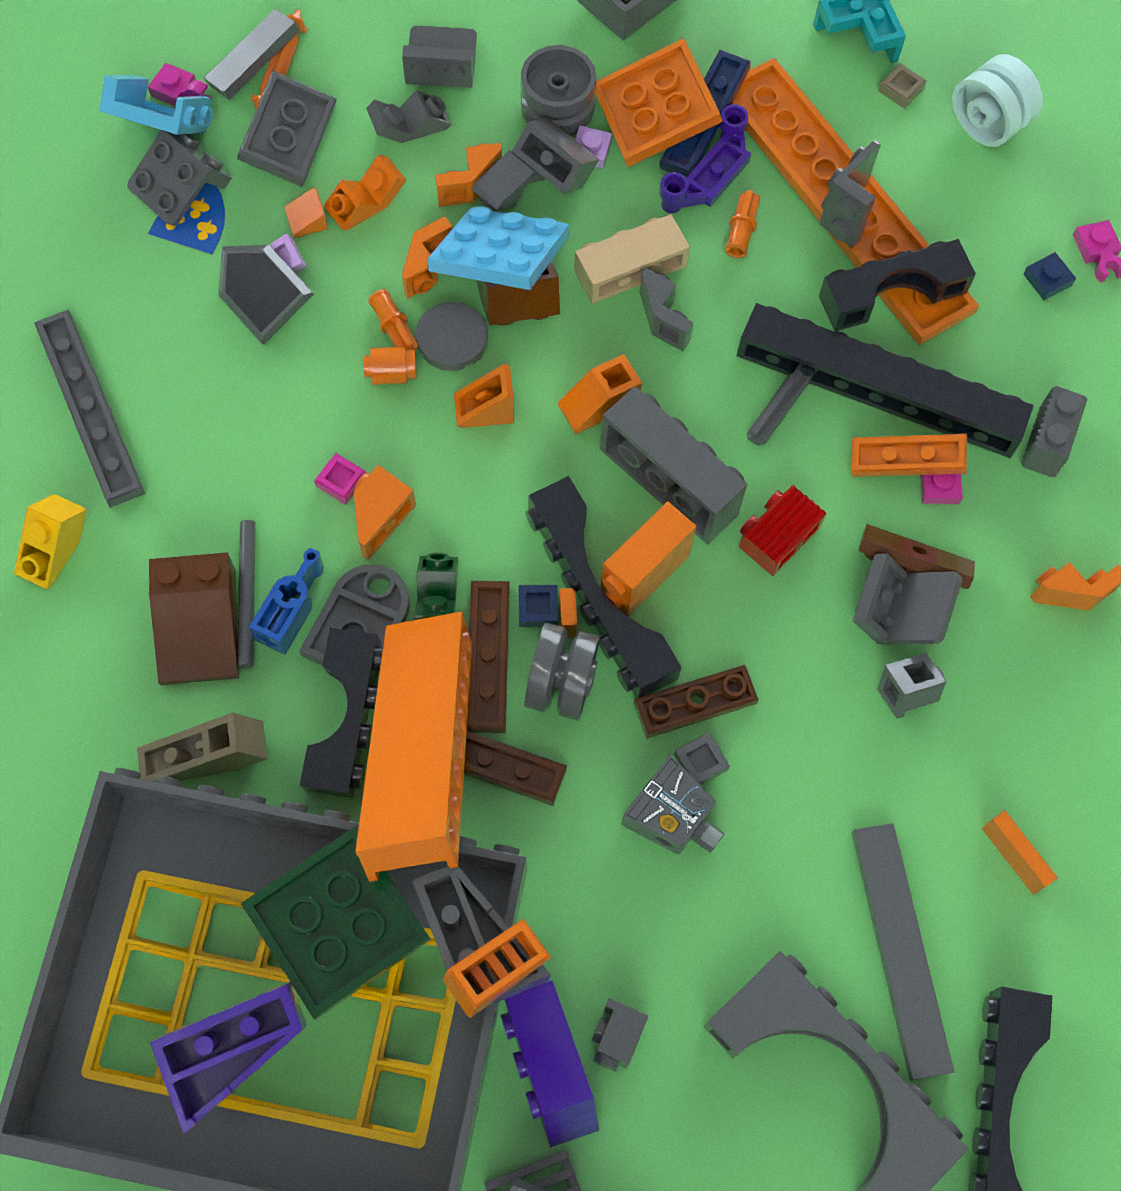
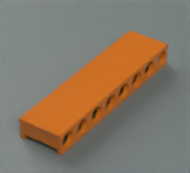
(417, 747)

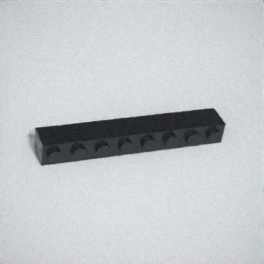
(885, 380)

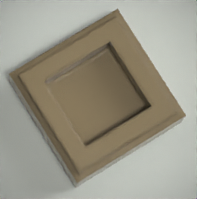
(902, 85)

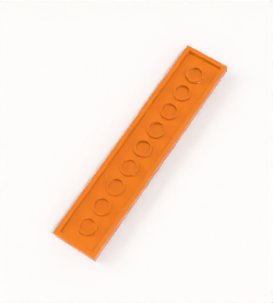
(807, 156)

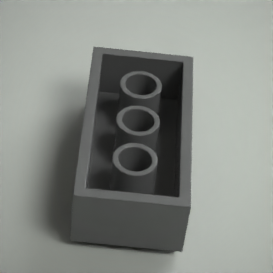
(672, 463)

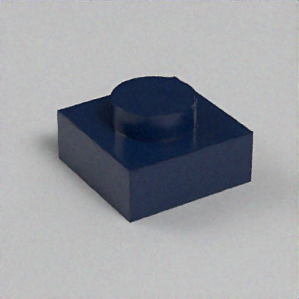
(1049, 276)
(538, 605)

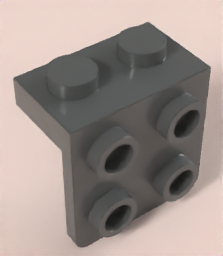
(440, 56)
(174, 175)
(848, 202)
(905, 605)

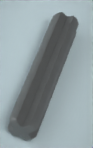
(778, 407)

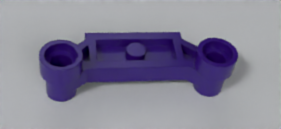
(714, 171)

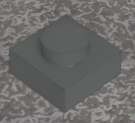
(702, 759)

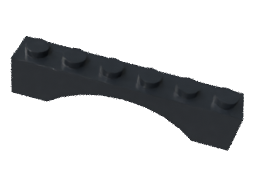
(639, 652)
(1015, 1031)

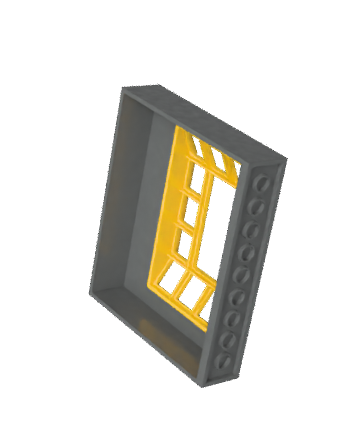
(123, 1124)

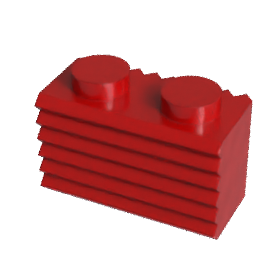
(782, 529)

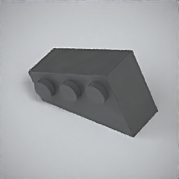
(465, 922)

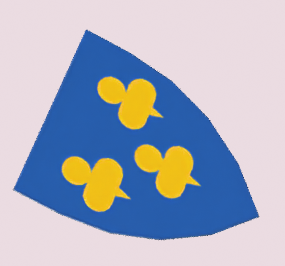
(200, 225)

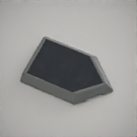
(260, 288)

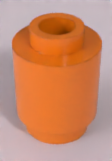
(390, 365)

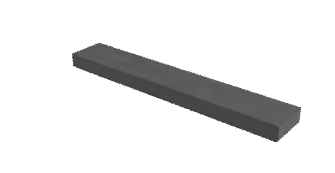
(89, 409)
(902, 952)

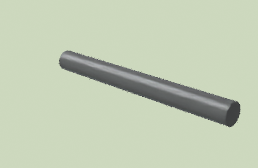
(246, 594)

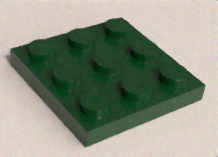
(334, 925)

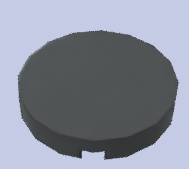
(451, 336)

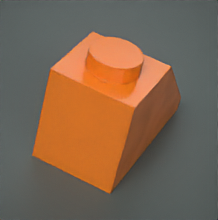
(380, 508)

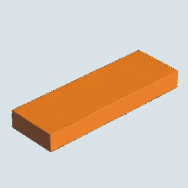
(909, 455)

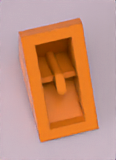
(486, 400)

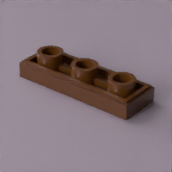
(914, 555)
(674, 709)

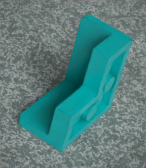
(874, 18)

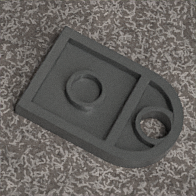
(357, 609)

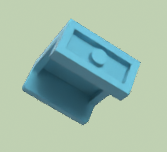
(126, 96)

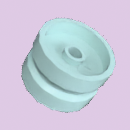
(997, 100)

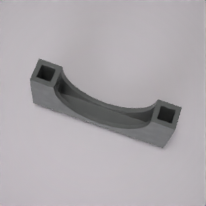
(779, 1000)

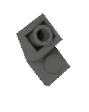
(416, 118)
(505, 182)
(657, 298)

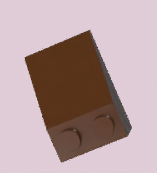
(512, 304)
(194, 618)

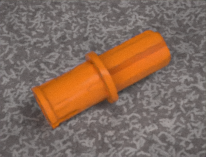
(742, 224)
(392, 320)

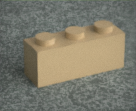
(619, 261)

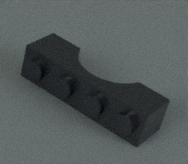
(935, 271)
(334, 763)

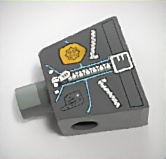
(673, 810)

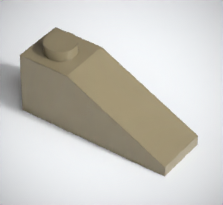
(205, 749)

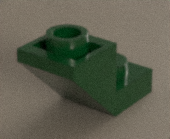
(436, 585)

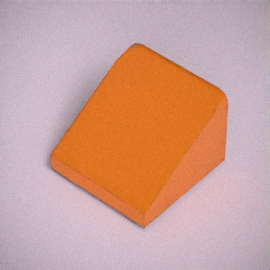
(306, 214)

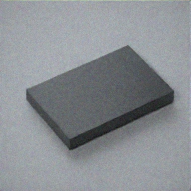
(287, 129)

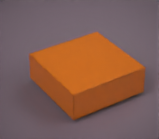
(568, 611)

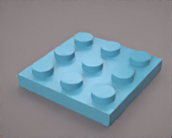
(499, 247)

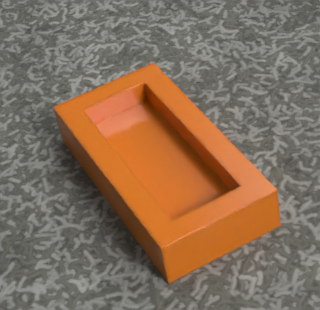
(1019, 852)

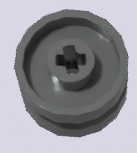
(558, 86)
(567, 672)

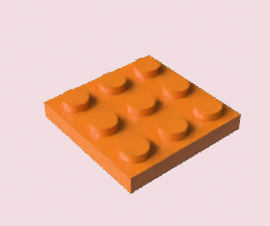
(657, 102)

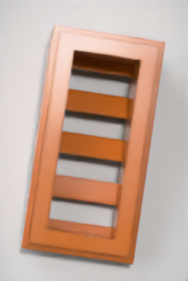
(464, 993)

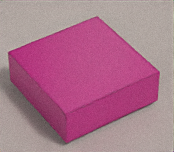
(339, 478)

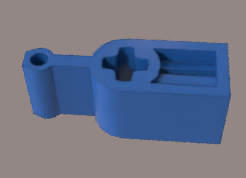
(279, 620)

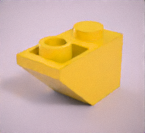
(48, 539)

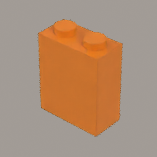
(647, 558)

